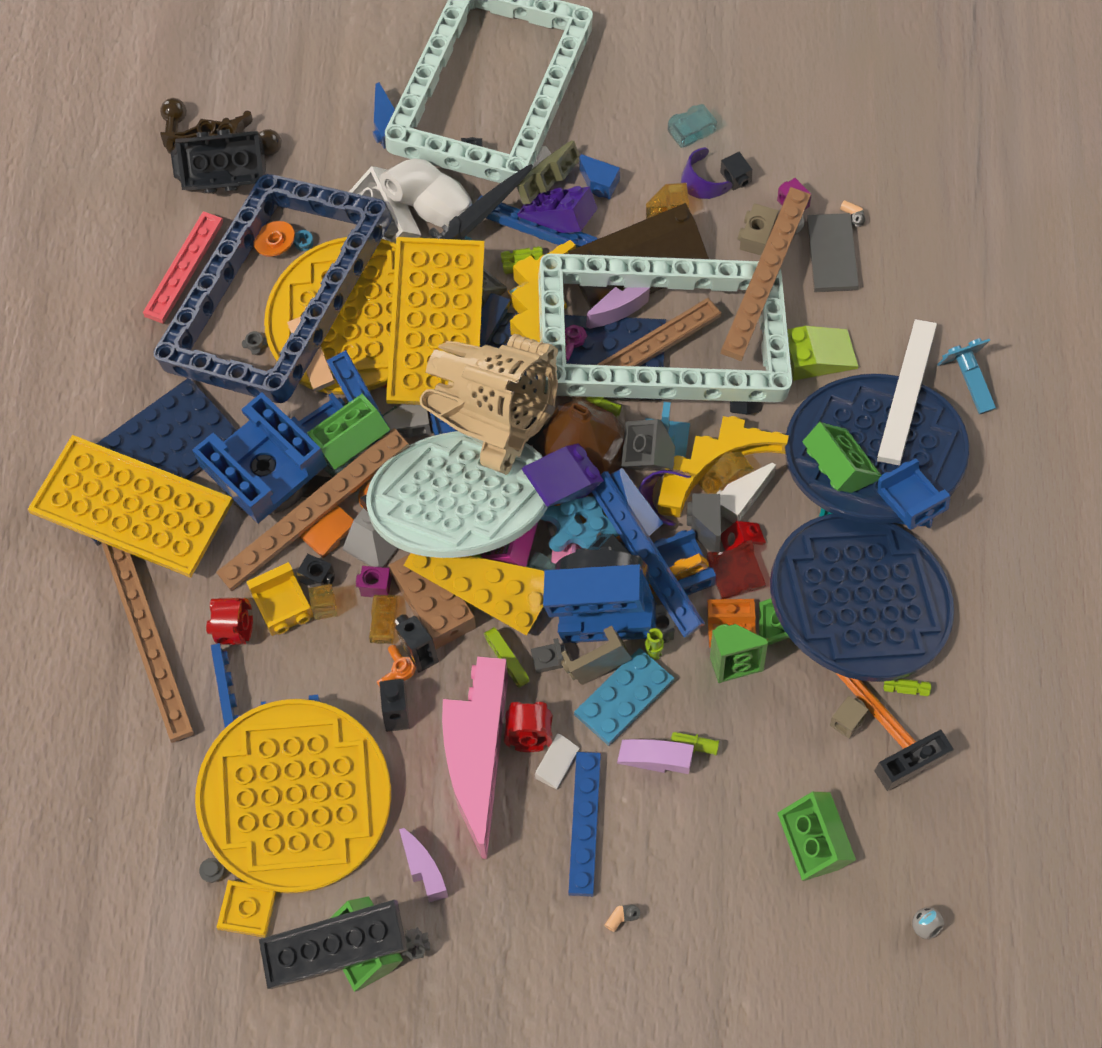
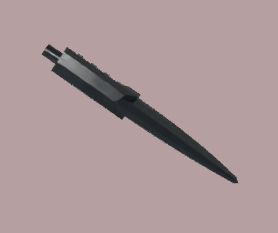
(462, 225)

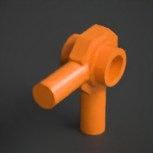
(402, 667)

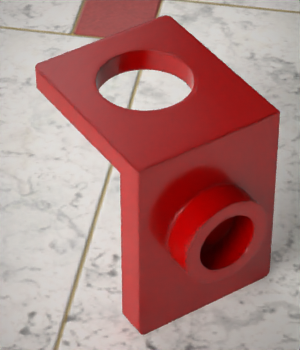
(743, 532)

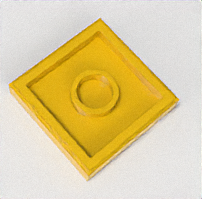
(246, 909)

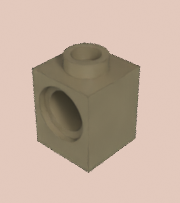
(849, 716)

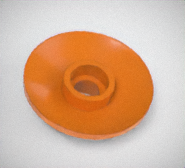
(274, 238)

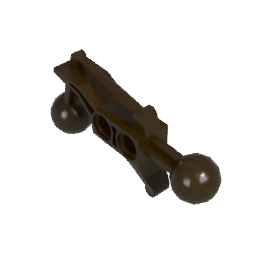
(174, 112)

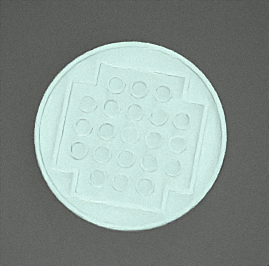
(447, 504)

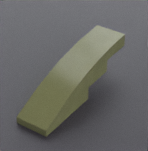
(548, 171)

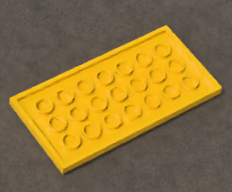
(432, 303)
(131, 505)

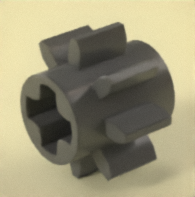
(416, 943)

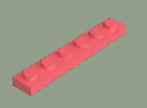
(183, 267)

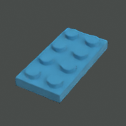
(624, 697)

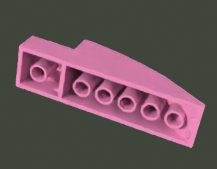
(473, 745)

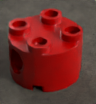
(230, 621)
(528, 726)

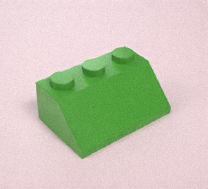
(349, 431)
(840, 458)
(736, 652)
(816, 835)
(371, 971)

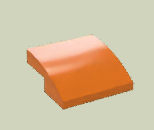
(328, 531)
(730, 612)

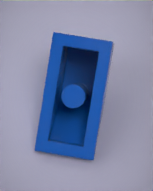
(599, 176)

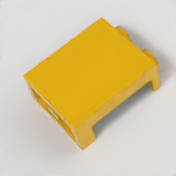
(280, 599)

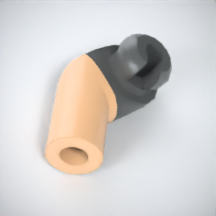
(857, 212)
(622, 914)

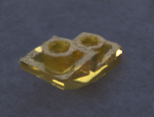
(383, 619)

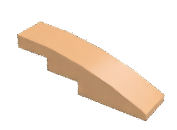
(318, 370)

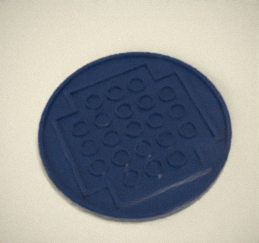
(863, 407)
(862, 598)

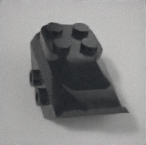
(218, 160)

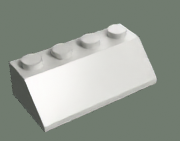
(402, 220)

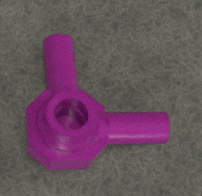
(574, 337)

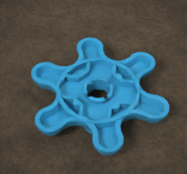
(572, 532)

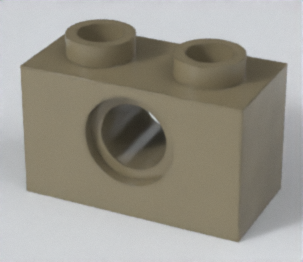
(758, 218)

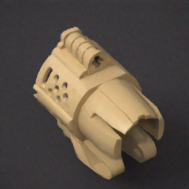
(487, 389)

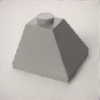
(366, 544)

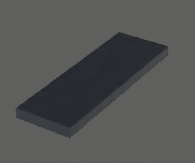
(332, 944)

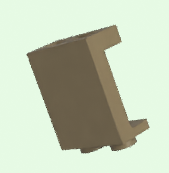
(599, 660)

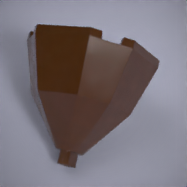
(591, 427)

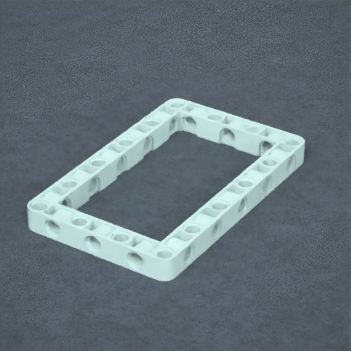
(471, 159)
(663, 382)

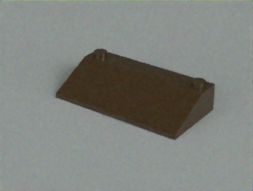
(660, 236)

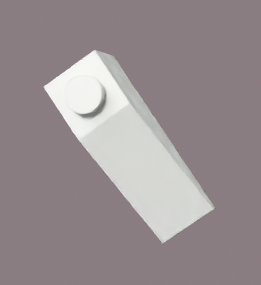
(743, 492)

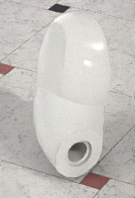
(431, 192)

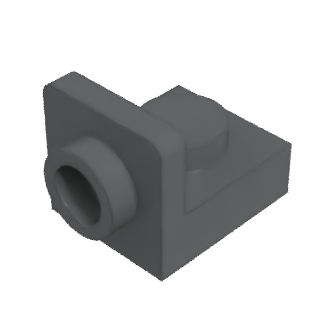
(548, 657)

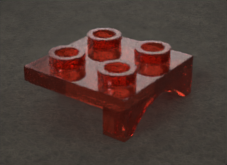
(736, 570)

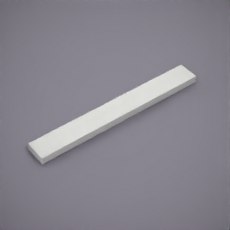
(907, 392)

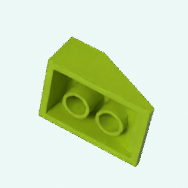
(819, 351)

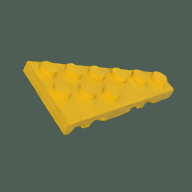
(497, 588)

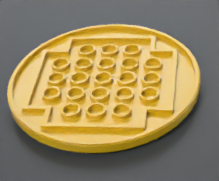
(362, 323)
(293, 796)

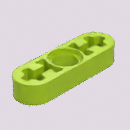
(503, 651)

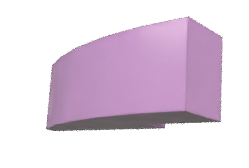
(616, 306)
(656, 755)
(423, 867)

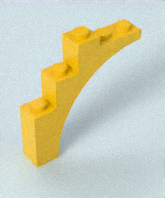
(526, 297)
(707, 452)

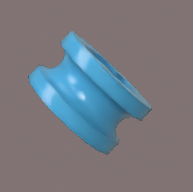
(306, 235)

